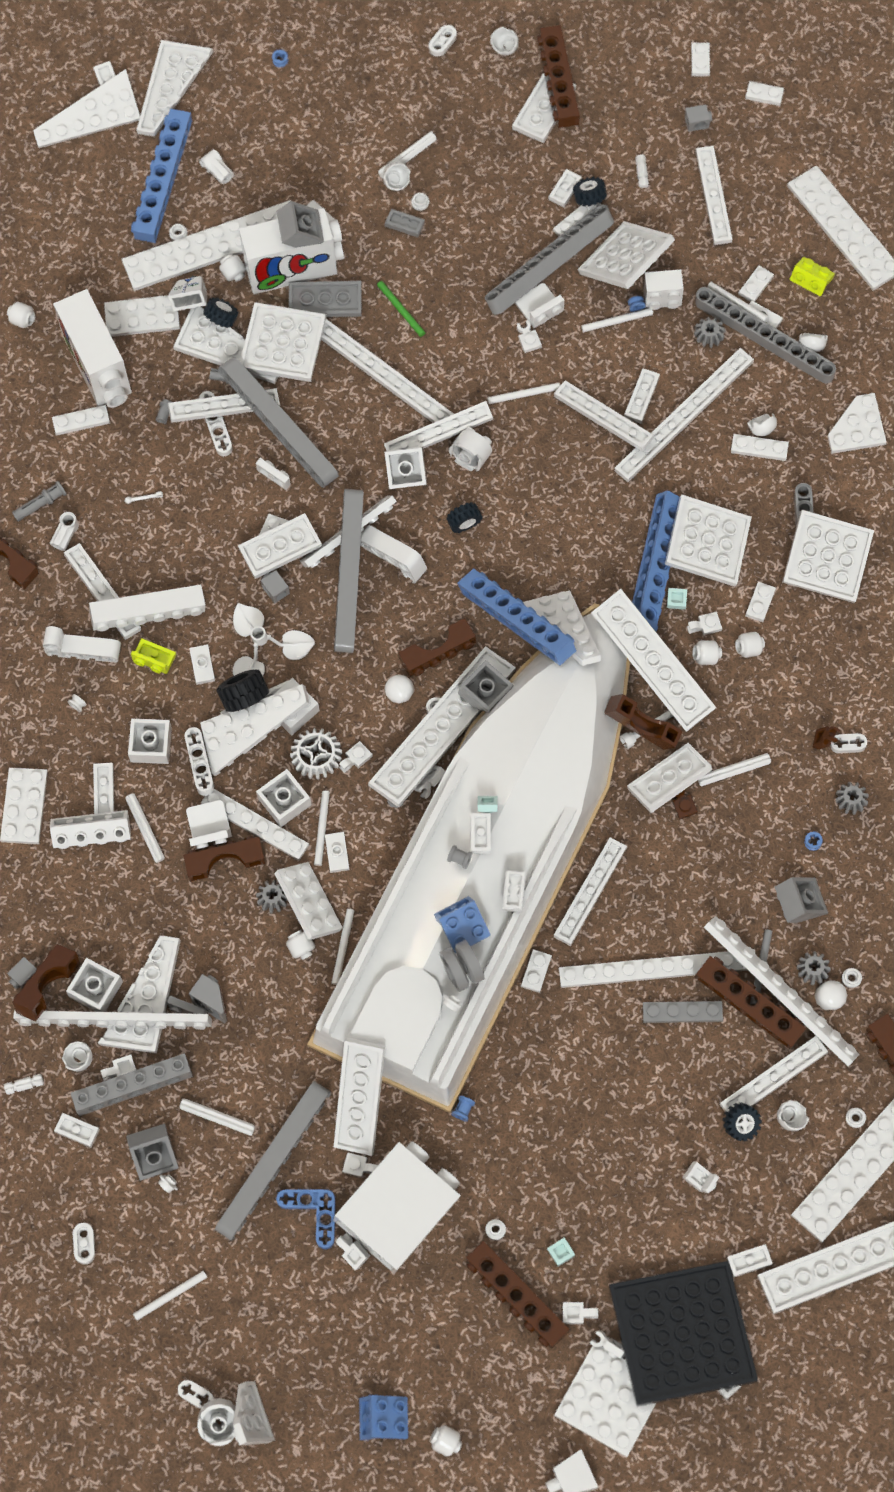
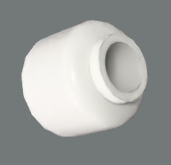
(232, 267)
(21, 315)
(749, 644)
(706, 652)
(300, 945)
(445, 1440)

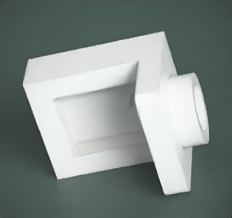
(700, 1178)

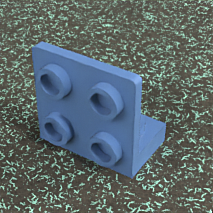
(462, 922)
(383, 1417)

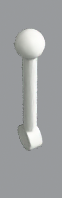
(128, 500)

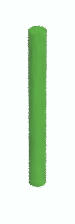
(402, 310)

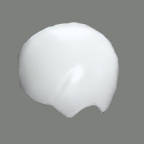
(507, 37)
(396, 176)
(813, 341)
(762, 425)
(399, 688)
(831, 995)
(80, 1051)
(787, 1111)

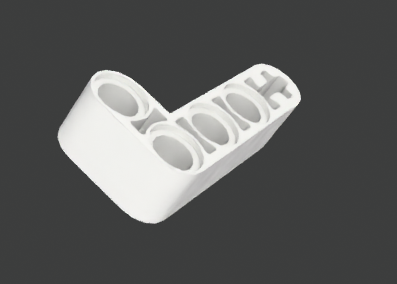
(394, 552)
(80, 646)

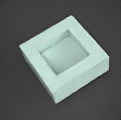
(677, 598)
(487, 804)
(561, 1252)

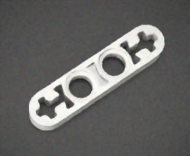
(214, 424)
(199, 761)

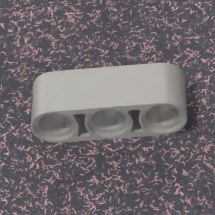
(802, 502)

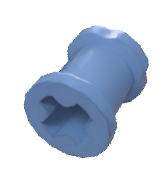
(463, 1108)

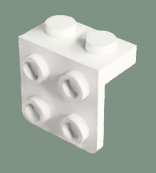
(540, 305)
(208, 824)

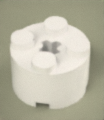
(471, 449)
(209, 1428)

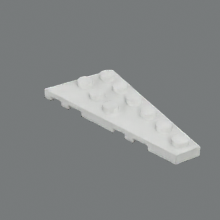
(172, 75)
(99, 110)
(211, 341)
(562, 611)
(239, 731)
(146, 995)

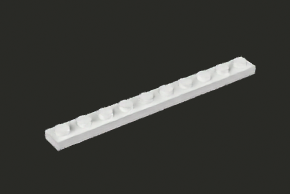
(383, 373)
(685, 414)
(642, 969)
(781, 990)
(120, 1019)

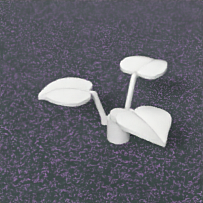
(248, 622)

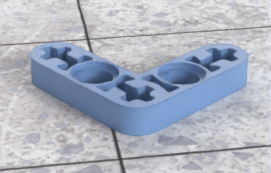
(314, 1204)

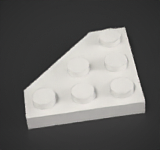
(858, 426)
(250, 1418)

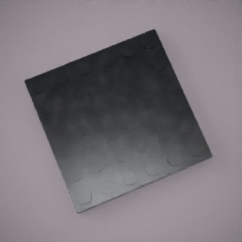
(682, 1333)

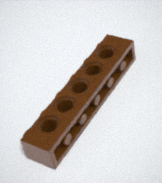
(570, 114)
(738, 1001)
(484, 1254)

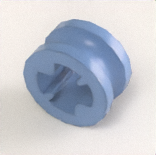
(277, 62)
(636, 303)
(810, 846)

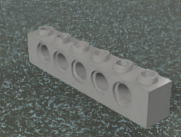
(131, 1084)

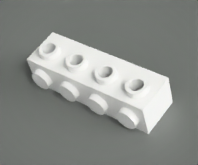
(90, 829)

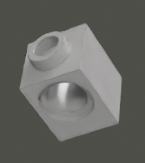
(697, 118)
(274, 586)
(21, 973)

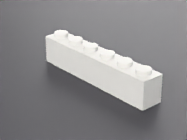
(147, 607)

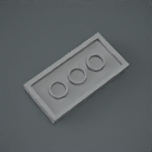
(327, 297)

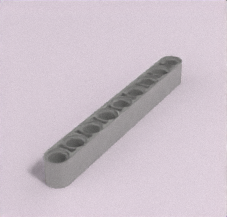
(549, 259)
(760, 327)
(278, 422)
(348, 571)
(271, 1161)

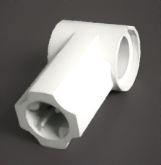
(213, 163)
(64, 532)

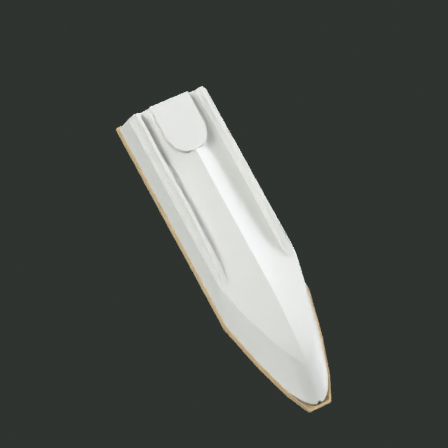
(551, 766)

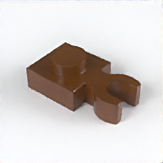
(824, 737)
(684, 805)

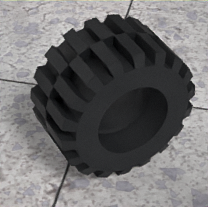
(242, 690)

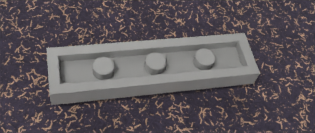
(682, 1012)

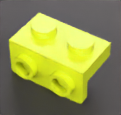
(811, 276)
(153, 656)

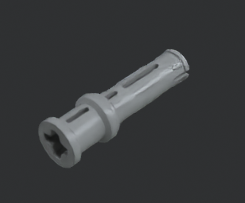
(46, 497)

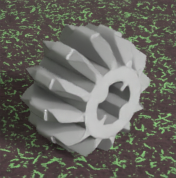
(709, 338)
(844, 798)
(265, 894)
(806, 970)

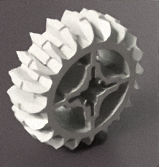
(301, 748)

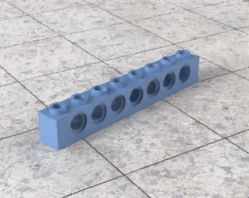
(174, 120)
(653, 571)
(517, 616)

